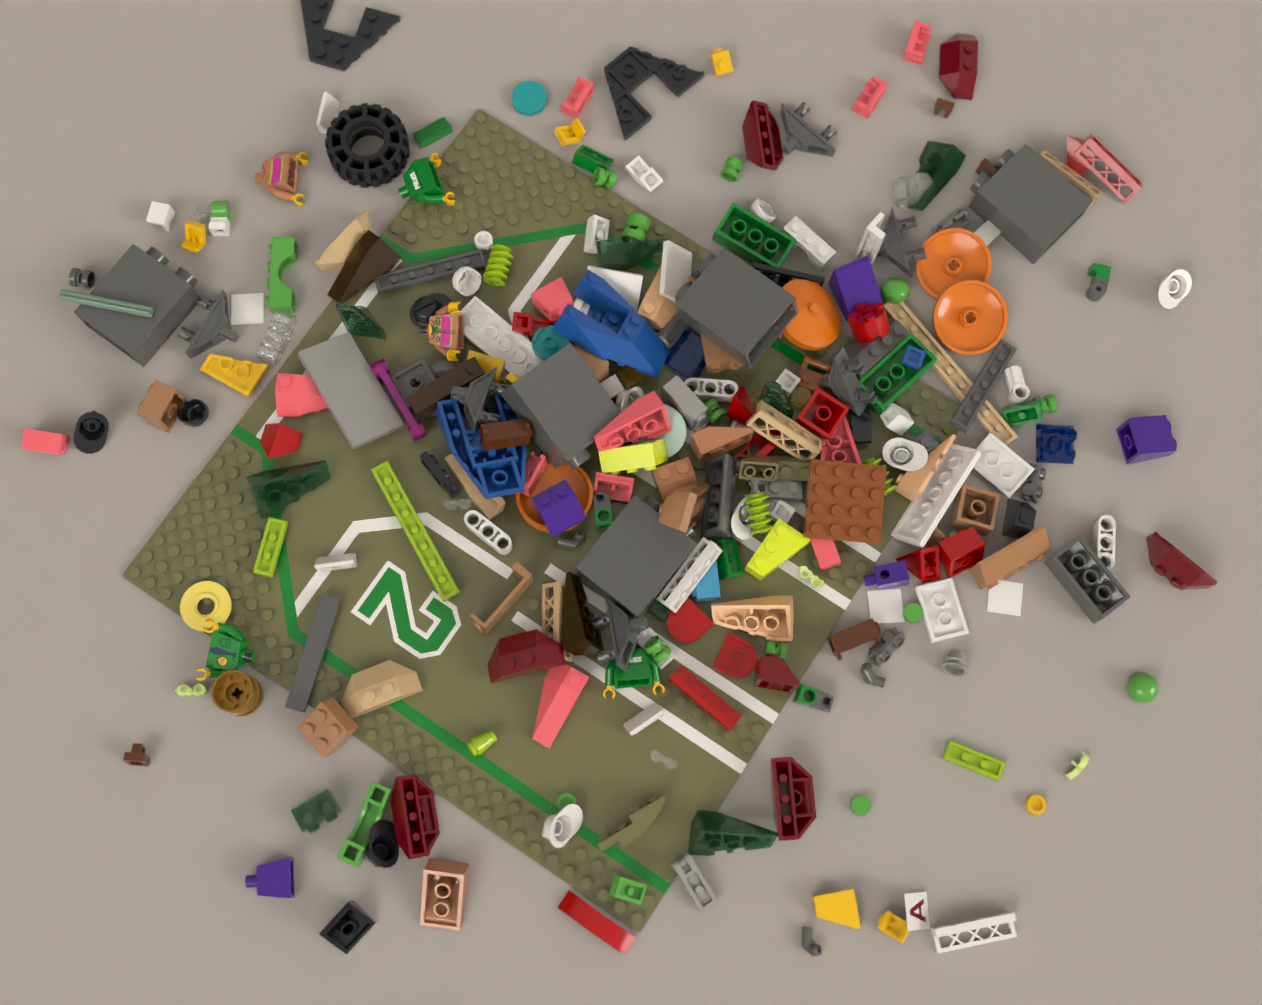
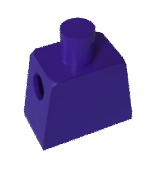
(895, 571)
(273, 879)

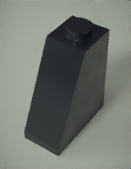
(1018, 519)

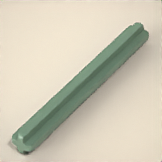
(106, 303)

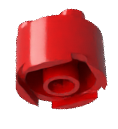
(868, 322)

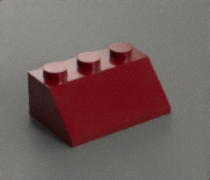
(774, 674)

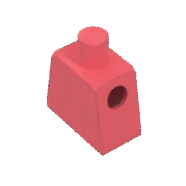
(552, 299)

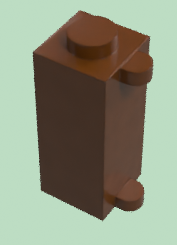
(505, 434)
(854, 637)

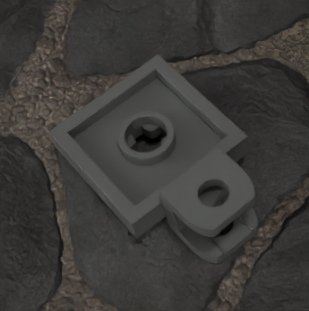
(404, 381)

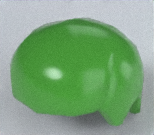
(894, 290)
(1142, 687)

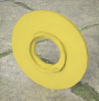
(201, 590)

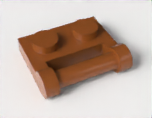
(811, 379)

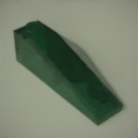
(941, 163)
(625, 255)
(360, 321)
(777, 398)
(279, 487)
(719, 832)

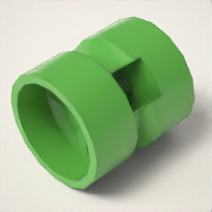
(635, 227)

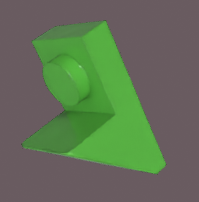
(628, 890)

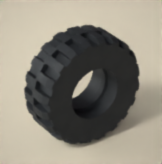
(362, 122)

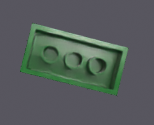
(752, 238)
(893, 379)

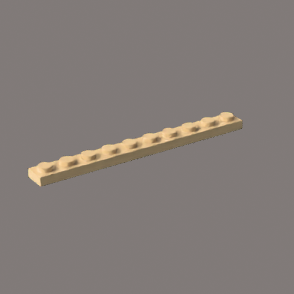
(950, 372)

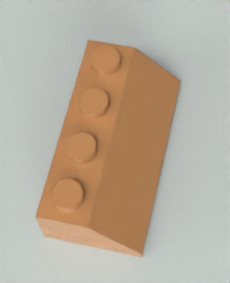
(1011, 558)

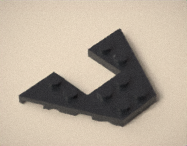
(338, 49)
(633, 69)

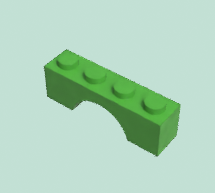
(283, 253)
(372, 811)

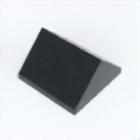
(347, 927)

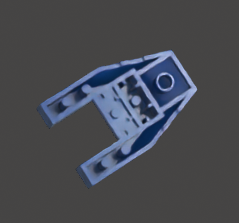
(621, 333)
(492, 471)

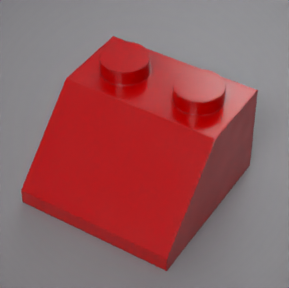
(822, 414)
(961, 551)

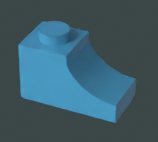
(708, 587)

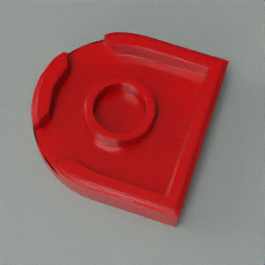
(688, 623)
(736, 657)

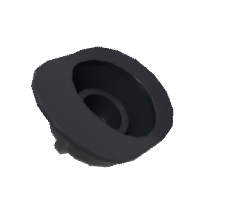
(426, 307)
(91, 432)
(382, 844)

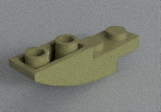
(772, 468)
(640, 818)

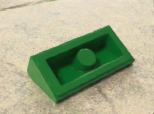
(433, 132)
(590, 159)
(1023, 413)
(729, 560)

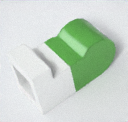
(220, 218)

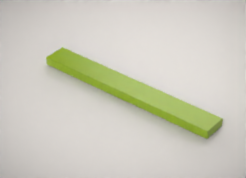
(415, 531)

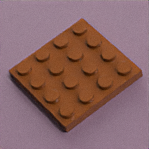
(844, 501)

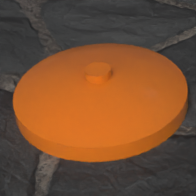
(952, 258)
(818, 316)
(970, 317)
(578, 481)

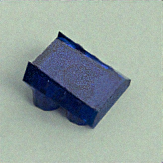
(687, 356)
(1055, 443)

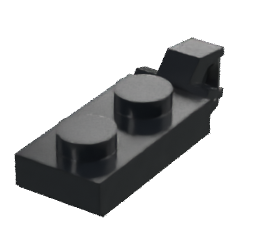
(439, 475)

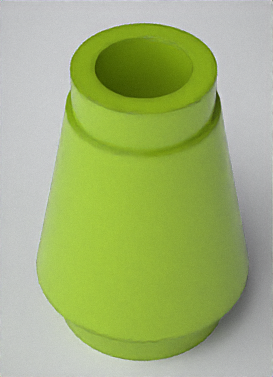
(481, 742)

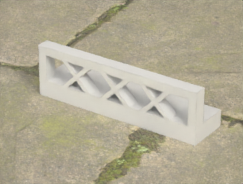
(871, 240)
(691, 576)
(974, 924)

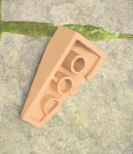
(656, 308)
(913, 483)
(762, 616)

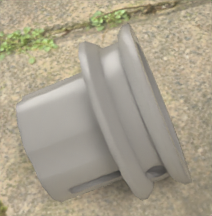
(961, 664)

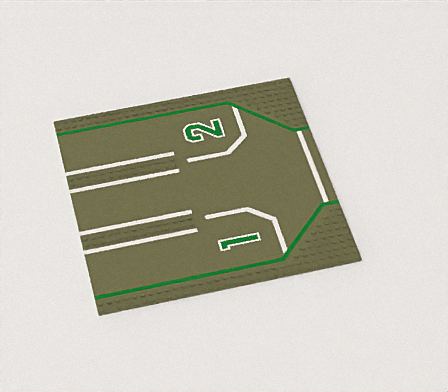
(394, 610)

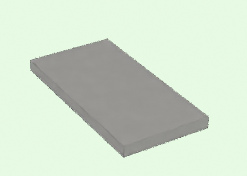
(350, 390)

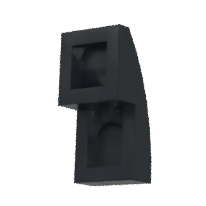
(861, 426)

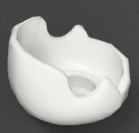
(763, 211)
(466, 280)

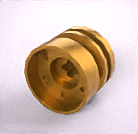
(229, 686)

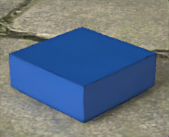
(913, 357)

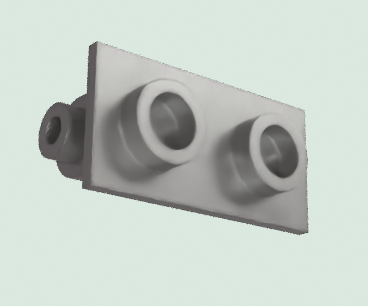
(957, 219)
(1033, 490)
(893, 640)

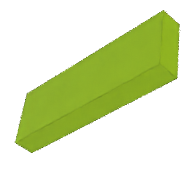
(270, 547)
(973, 760)

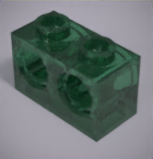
(314, 806)

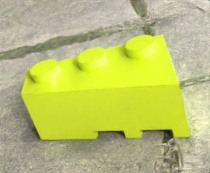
(633, 456)
(775, 549)

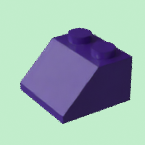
(558, 508)

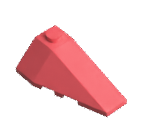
(297, 396)
(640, 420)
(840, 446)
(559, 695)

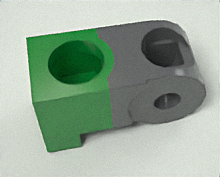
(1099, 281)
(602, 510)
(813, 698)

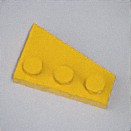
(236, 374)

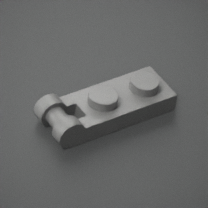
(777, 490)
(694, 883)

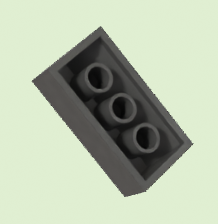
(875, 351)
(719, 502)
(1087, 579)

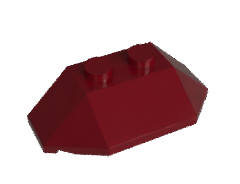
(959, 65)
(762, 137)
(1175, 565)
(524, 655)
(791, 798)
(414, 816)

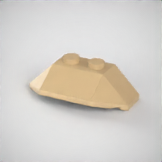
(340, 249)
(379, 687)

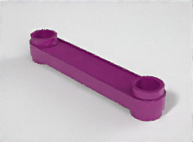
(415, 428)

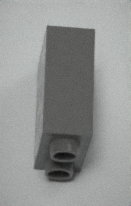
(1028, 201)
(142, 280)
(736, 307)
(562, 406)
(635, 557)

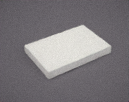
(674, 269)
(625, 283)
(1001, 465)
(941, 610)

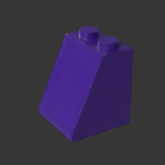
(854, 285)
(1146, 438)

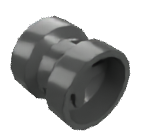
(81, 278)

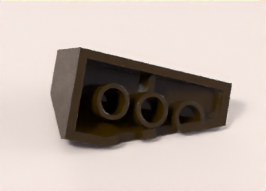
(365, 263)
(440, 389)
(577, 629)

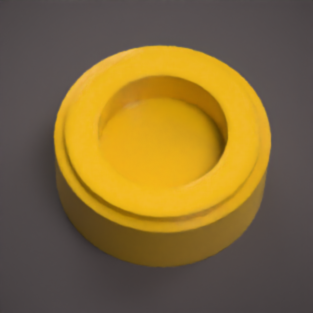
(1035, 804)

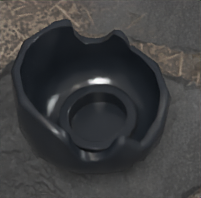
(193, 413)

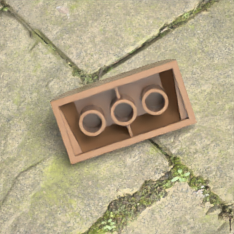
(684, 506)

